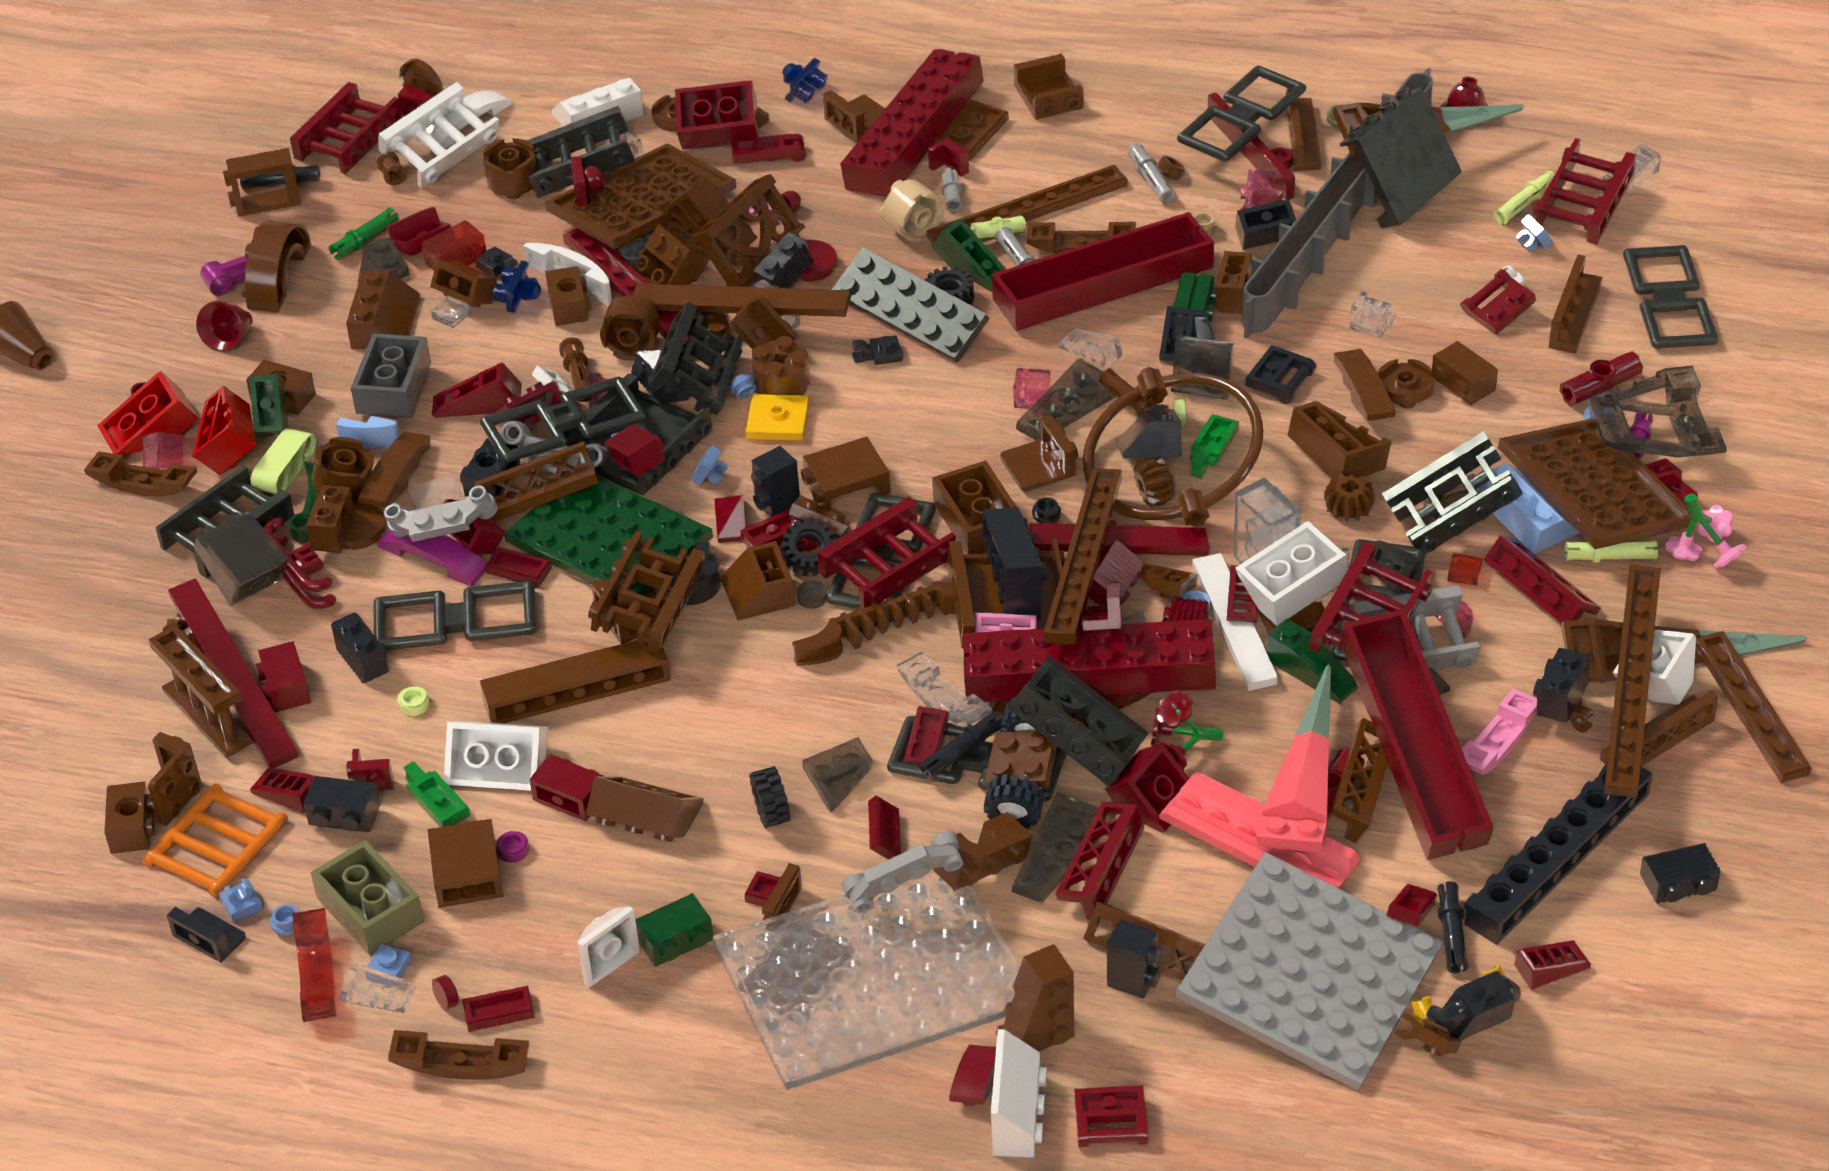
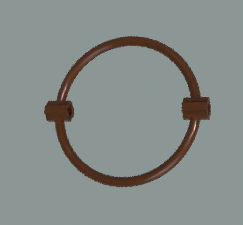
(1191, 501)

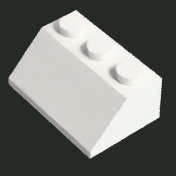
(621, 93)
(1293, 572)
(493, 754)
(1016, 1098)

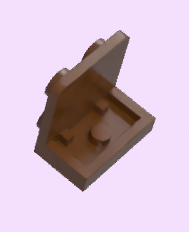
(1042, 460)
(177, 778)

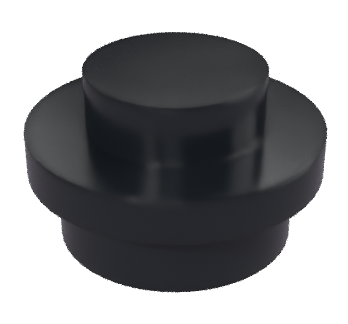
(1046, 510)

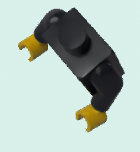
(1473, 1005)

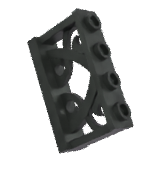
(1112, 733)

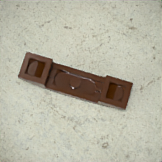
(1046, 238)
(139, 480)
(458, 1060)

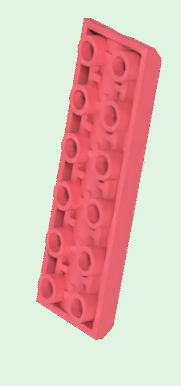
(1232, 824)

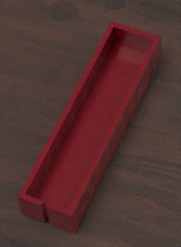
(912, 122)
(1102, 271)
(1110, 661)
(1416, 734)

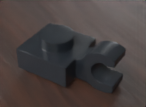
(494, 261)
(880, 349)

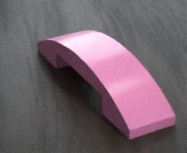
(1502, 733)

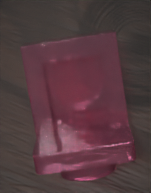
(1258, 183)

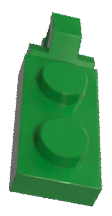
(1212, 443)
(435, 796)

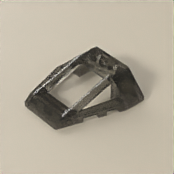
(1682, 394)

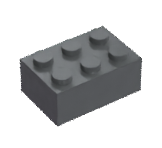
(391, 375)

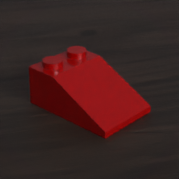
(151, 409)

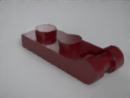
(768, 148)

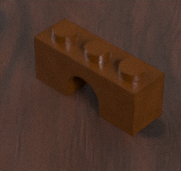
(1000, 845)

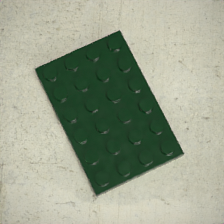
(591, 526)

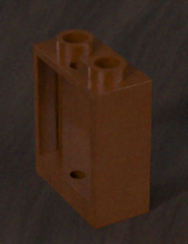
(256, 165)

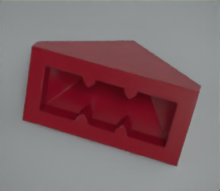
(729, 518)

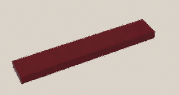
(1256, 151)
(1135, 538)

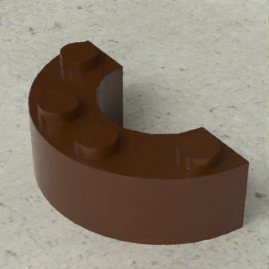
(268, 261)

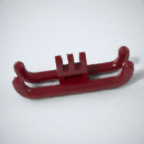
(302, 563)

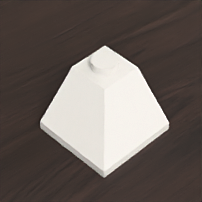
(1670, 666)
(607, 944)

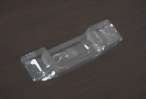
(936, 692)

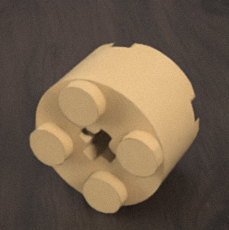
(911, 209)

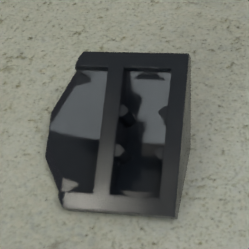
(1185, 323)

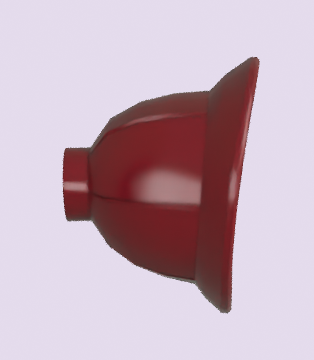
(1465, 94)
(222, 325)

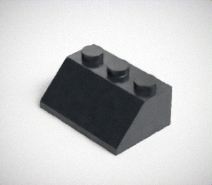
(1153, 434)

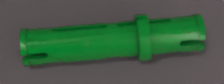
(356, 238)

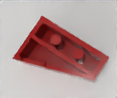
(224, 431)

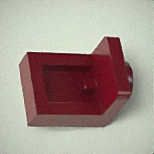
(950, 155)
(371, 771)

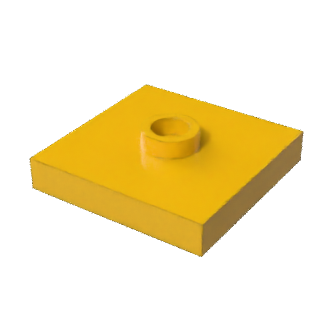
(777, 417)

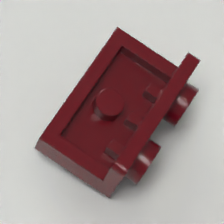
(413, 230)

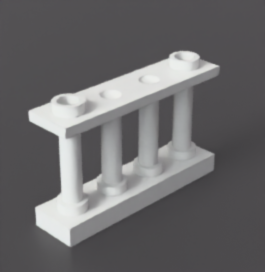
(430, 114)

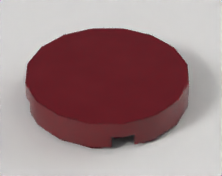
(824, 260)

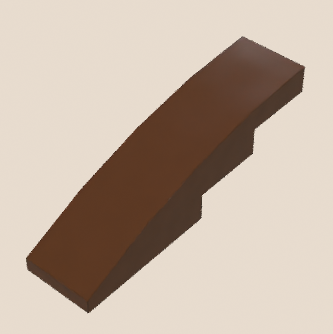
(1365, 384)
(392, 470)

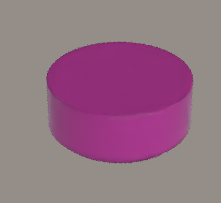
(512, 846)

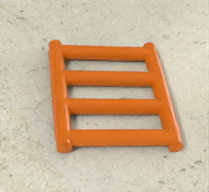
(233, 863)

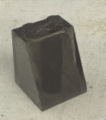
(240, 557)

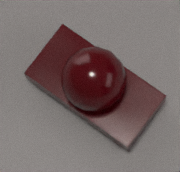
(589, 180)

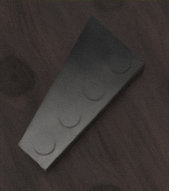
(1014, 561)

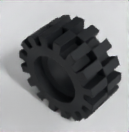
(957, 281)
(794, 535)
(769, 797)

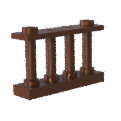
(200, 690)

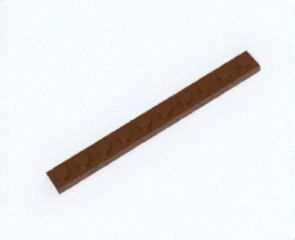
(1083, 557)
(1632, 682)

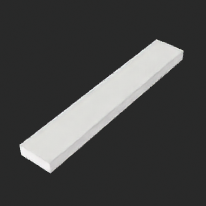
(1240, 636)

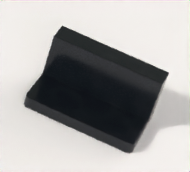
(205, 932)

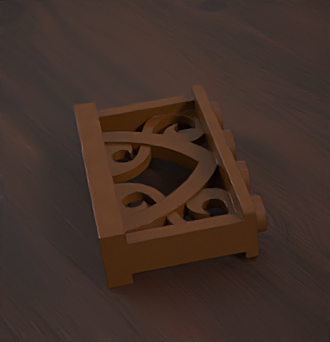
(716, 230)

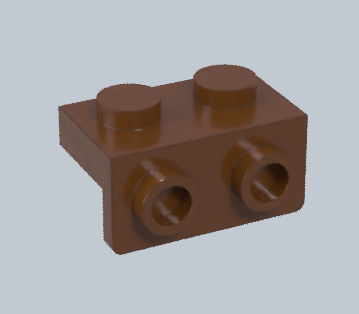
(760, 323)

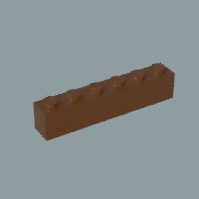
(572, 681)

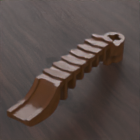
(827, 644)

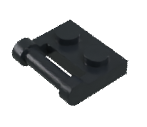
(1274, 367)

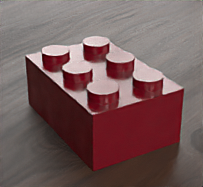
(716, 114)

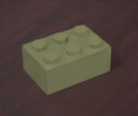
(367, 896)

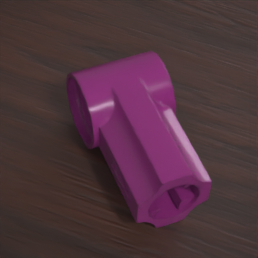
(223, 276)

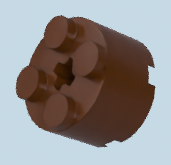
(508, 166)
(630, 326)
(780, 367)
(342, 464)

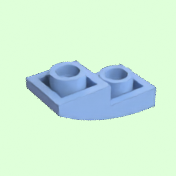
(374, 434)

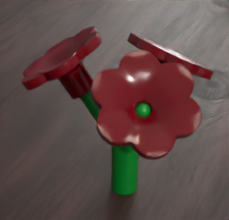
(1170, 714)

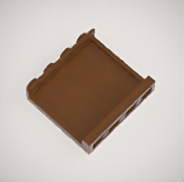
(977, 592)

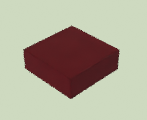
(760, 888)

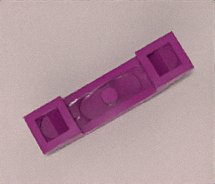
(441, 550)

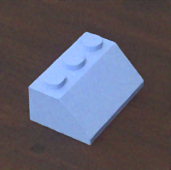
(1531, 515)

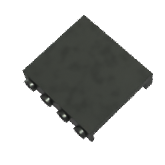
(1404, 154)
(674, 426)

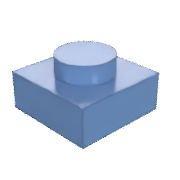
(390, 961)

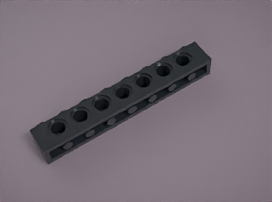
(1549, 857)

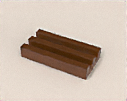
(784, 892)

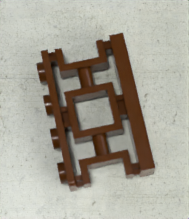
(668, 601)

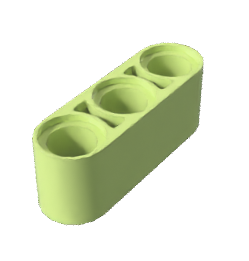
(283, 461)

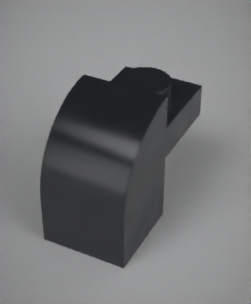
(710, 579)

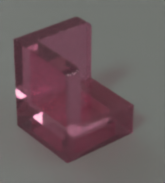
(1030, 386)
(162, 450)

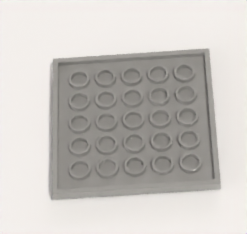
(1310, 970)

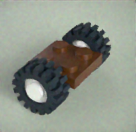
(1018, 771)

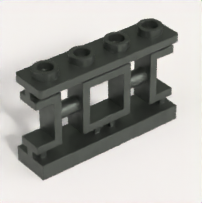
(705, 347)
(1441, 478)

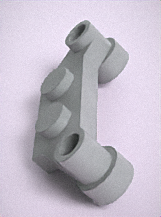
(509, 435)
(442, 518)
(909, 865)

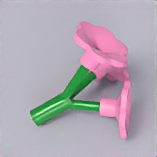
(1713, 525)

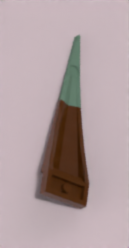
(1449, 118)
(1603, 641)

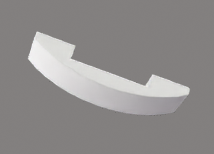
(477, 103)
(551, 257)

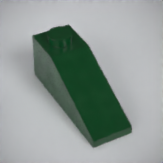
(964, 250)
(1289, 652)

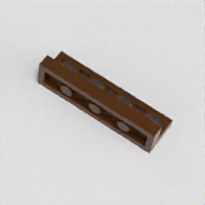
(1303, 134)
(1574, 308)
(544, 489)
(1675, 725)
(1371, 781)
(1165, 936)

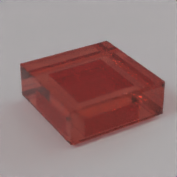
(1465, 569)

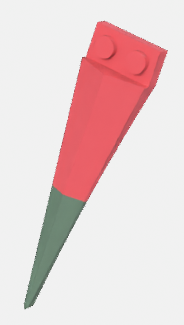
(1298, 801)

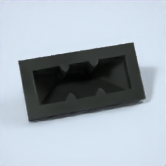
(1396, 560)

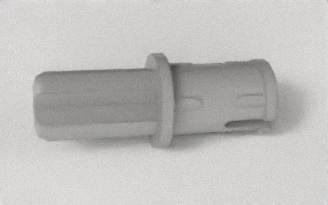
(951, 190)

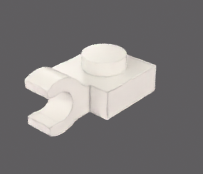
(546, 376)

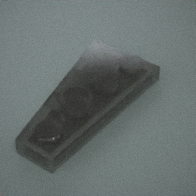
(1067, 399)
(1055, 846)

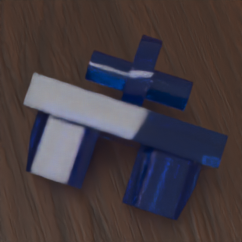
(801, 78)
(516, 286)

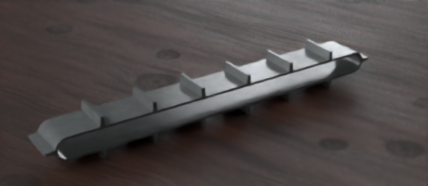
(1304, 243)

